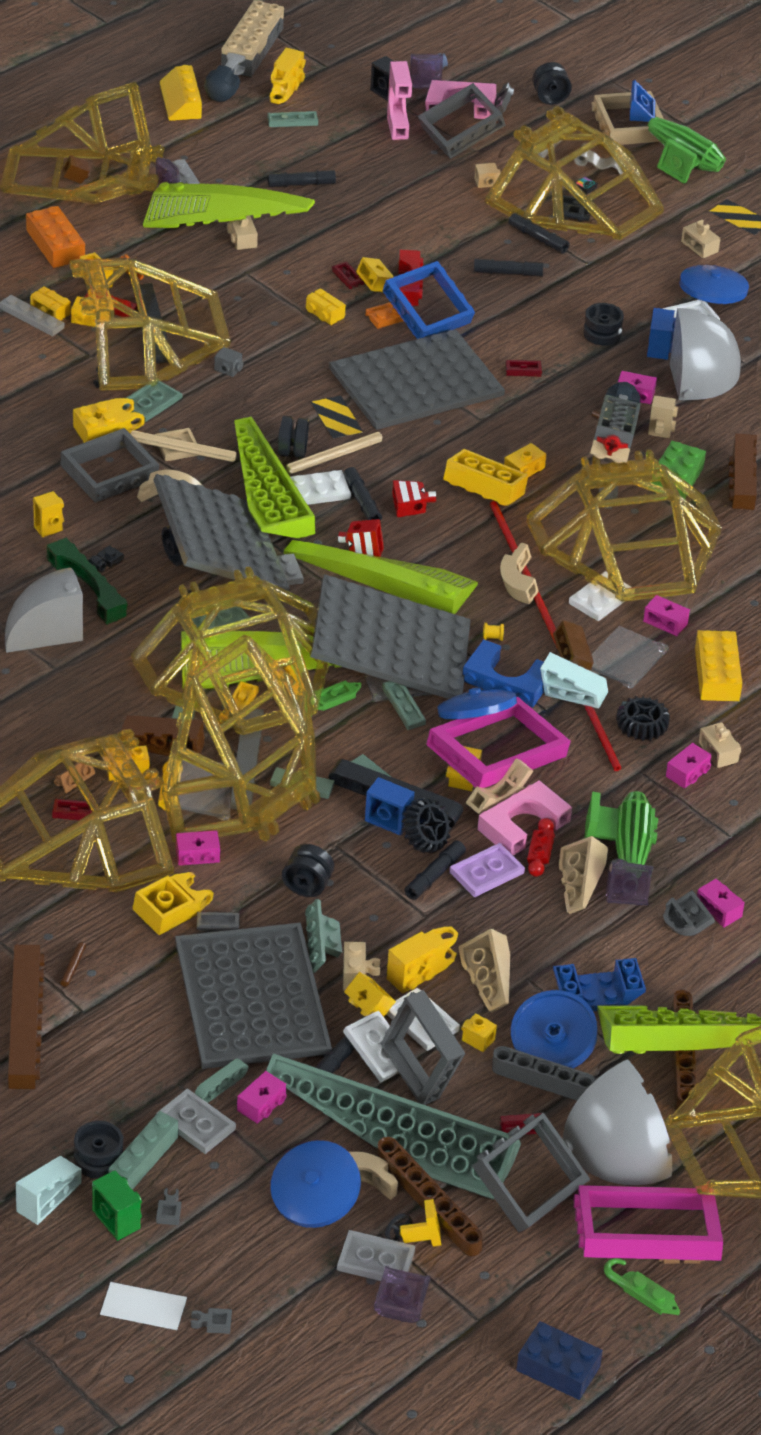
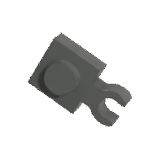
(169, 1209)
(216, 1320)

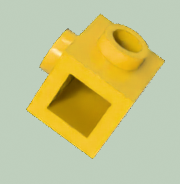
(478, 1032)

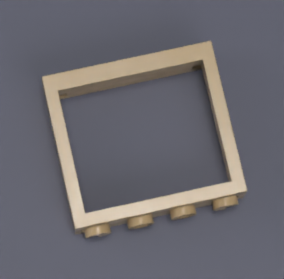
(621, 135)

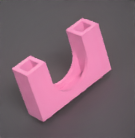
(399, 89)
(442, 90)
(534, 800)

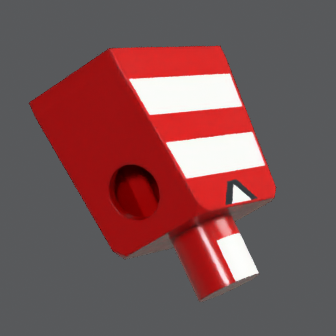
(410, 497)
(364, 537)

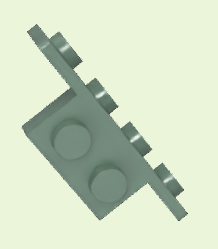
(322, 935)

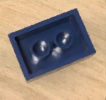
(559, 1360)

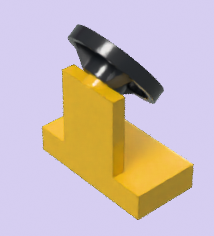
(417, 1232)

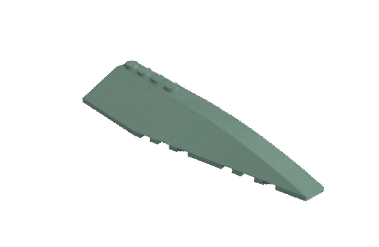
(434, 1139)

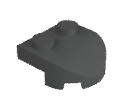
(687, 915)

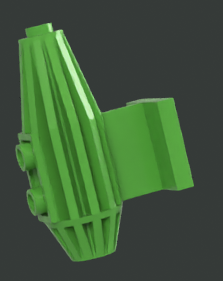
(684, 150)
(628, 826)

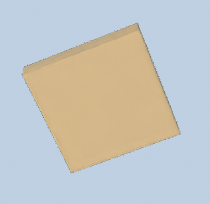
(181, 434)

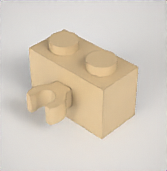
(243, 233)
(700, 239)
(662, 417)
(720, 744)
(355, 960)

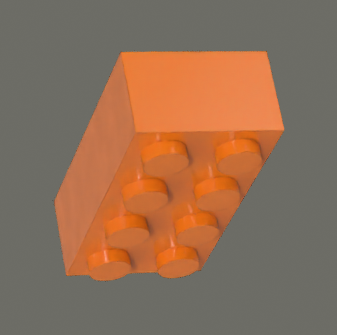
(55, 236)

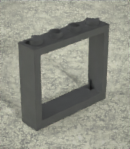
(471, 135)
(101, 446)
(424, 1088)
(558, 1150)

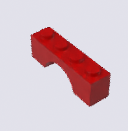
(409, 261)

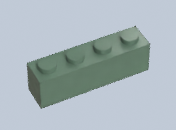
(146, 1149)

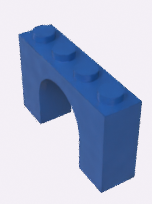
(480, 673)

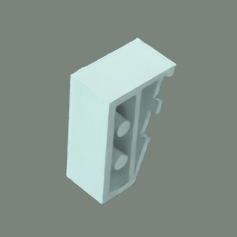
(572, 682)
(46, 1188)

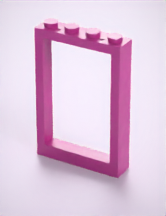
(442, 742)
(646, 1245)

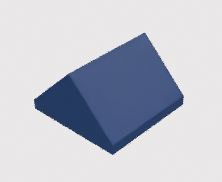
(641, 104)

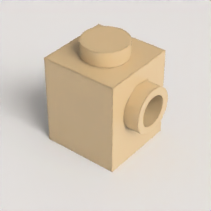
(486, 174)

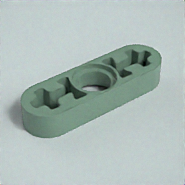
(222, 1080)

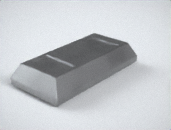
(217, 921)

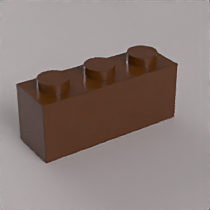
(573, 644)

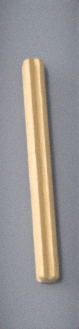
(184, 446)
(334, 452)

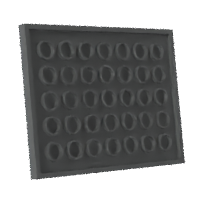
(416, 379)
(217, 531)
(390, 638)
(252, 995)

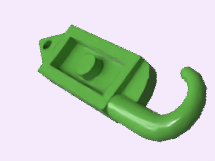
(338, 694)
(643, 1289)

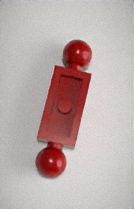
(541, 847)

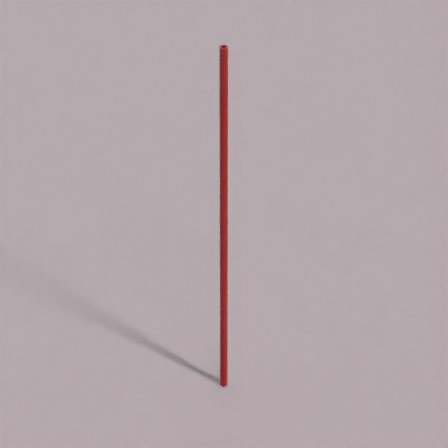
(551, 627)

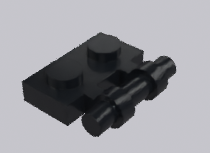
(572, 205)

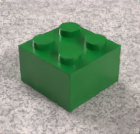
(116, 1205)

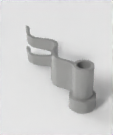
(597, 161)

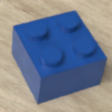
(661, 333)
(386, 805)

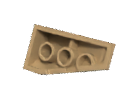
(581, 869)
(489, 966)

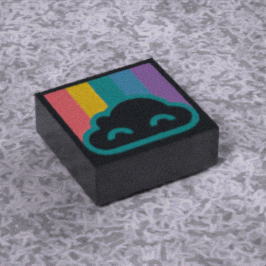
(586, 184)

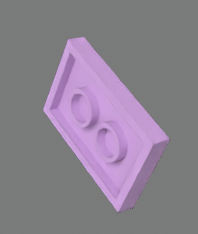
(487, 869)

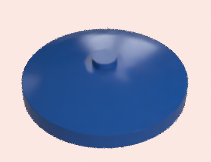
(714, 284)
(477, 703)
(555, 1028)
(315, 1184)

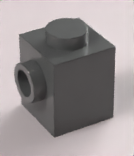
(228, 362)

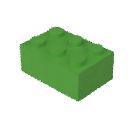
(683, 461)

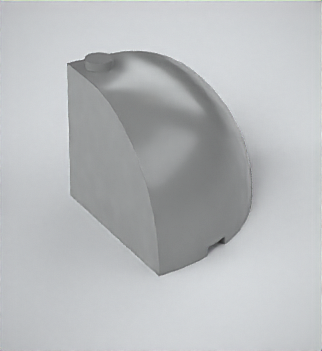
(703, 356)
(46, 613)
(619, 1130)

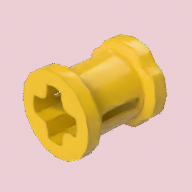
(493, 631)

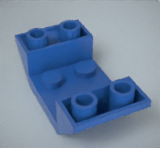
(604, 988)

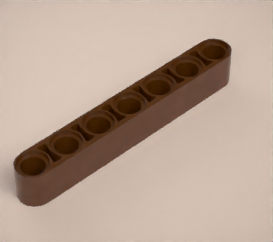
(683, 1060)
(427, 1186)

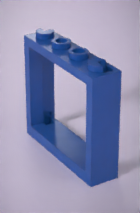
(408, 313)

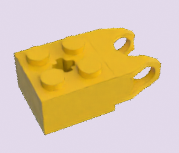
(287, 75)
(104, 418)
(170, 902)
(420, 958)

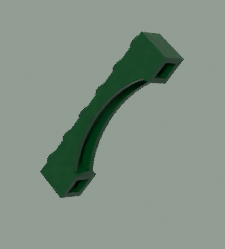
(109, 603)

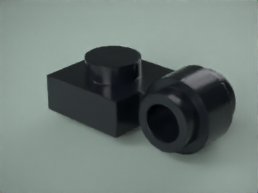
(106, 557)

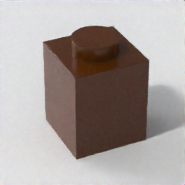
(76, 169)

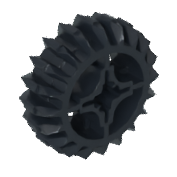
(647, 720)
(426, 812)

